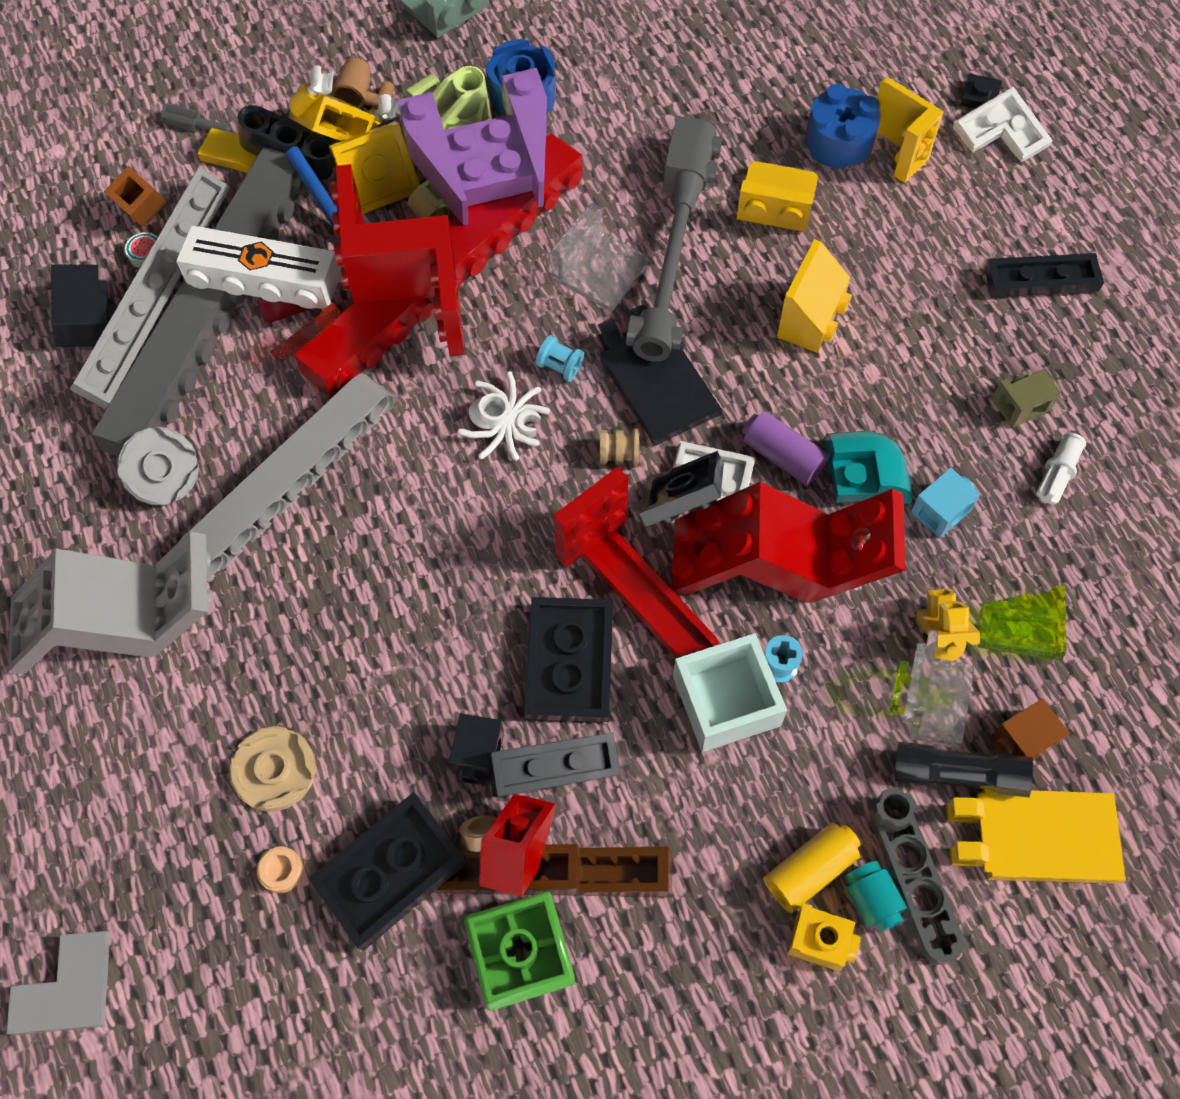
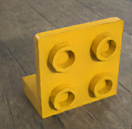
(909, 124)

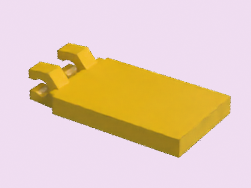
(1041, 837)

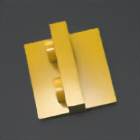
(379, 165)

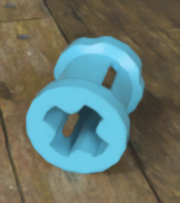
(559, 358)
(793, 655)

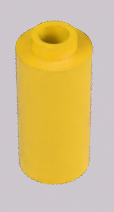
(813, 866)

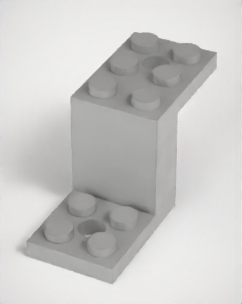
(108, 603)

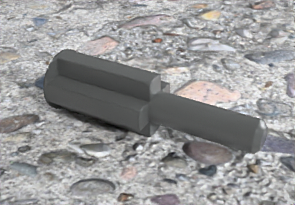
(188, 119)

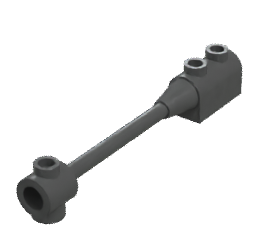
(686, 175)

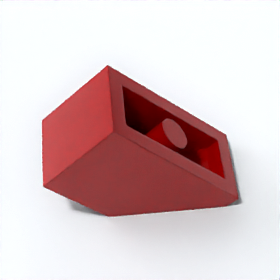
(515, 845)

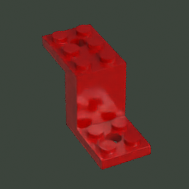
(397, 259)
(789, 543)

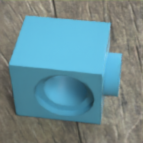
(945, 502)

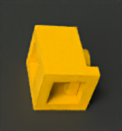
(807, 944)

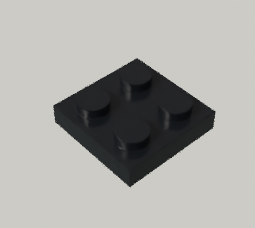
(682, 489)

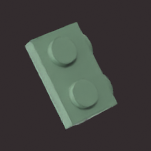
(443, 15)

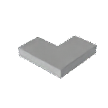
(75, 998)

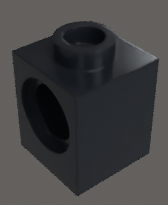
(471, 742)

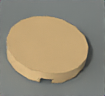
(283, 777)

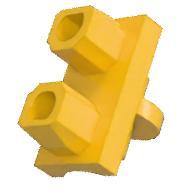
(951, 622)

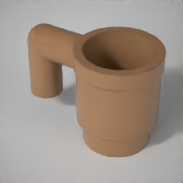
(356, 76)

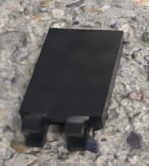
(662, 394)

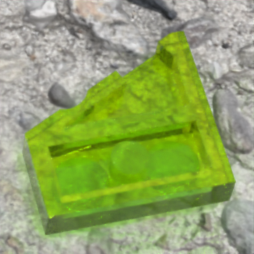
(1026, 625)

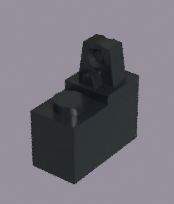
(78, 305)

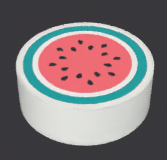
(139, 247)

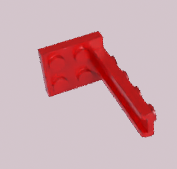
(589, 531)

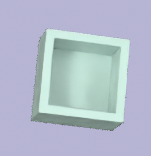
(729, 692)

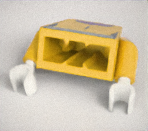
(332, 116)

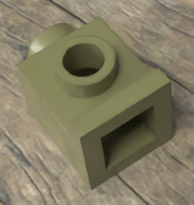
(1026, 397)

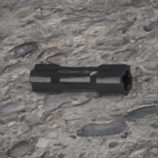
(997, 772)

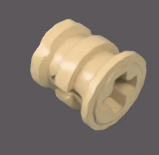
(619, 447)

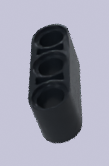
(265, 128)

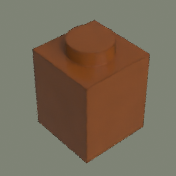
(135, 196)
(1030, 732)

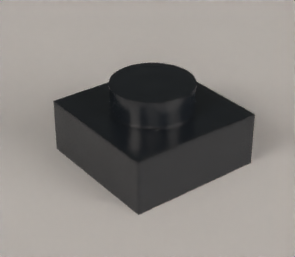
(979, 90)

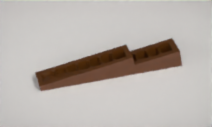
(583, 872)

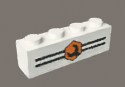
(259, 267)

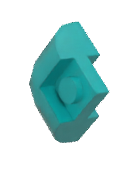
(865, 466)

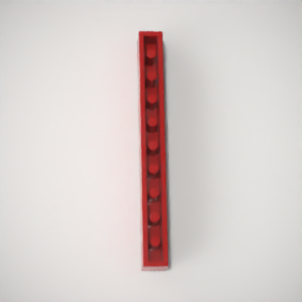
(371, 328)

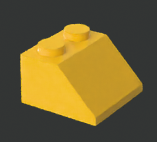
(814, 300)

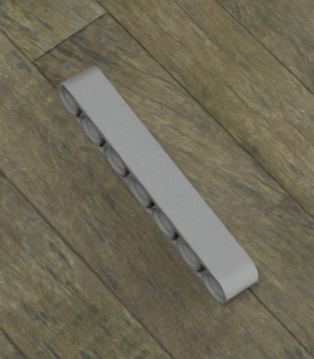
(290, 469)

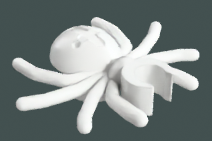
(504, 417)

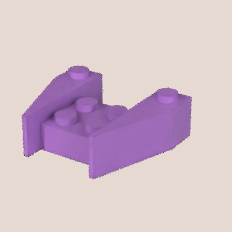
(484, 157)

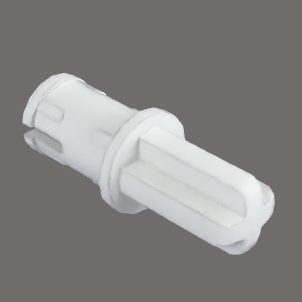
(1061, 468)

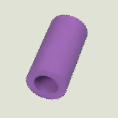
(784, 447)

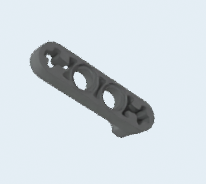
(922, 875)

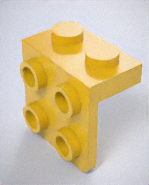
(777, 196)

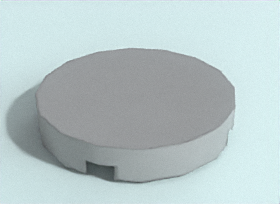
(157, 466)

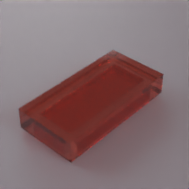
(306, 332)

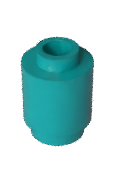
(875, 896)

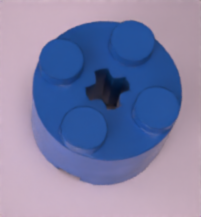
(516, 57)
(842, 126)

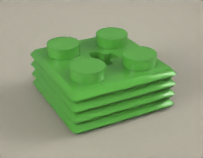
(492, 937)

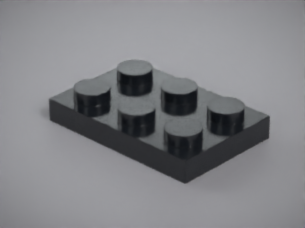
(569, 659)
(388, 871)

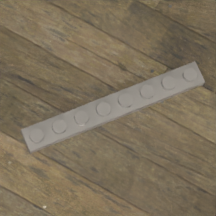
(147, 292)

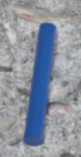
(312, 182)

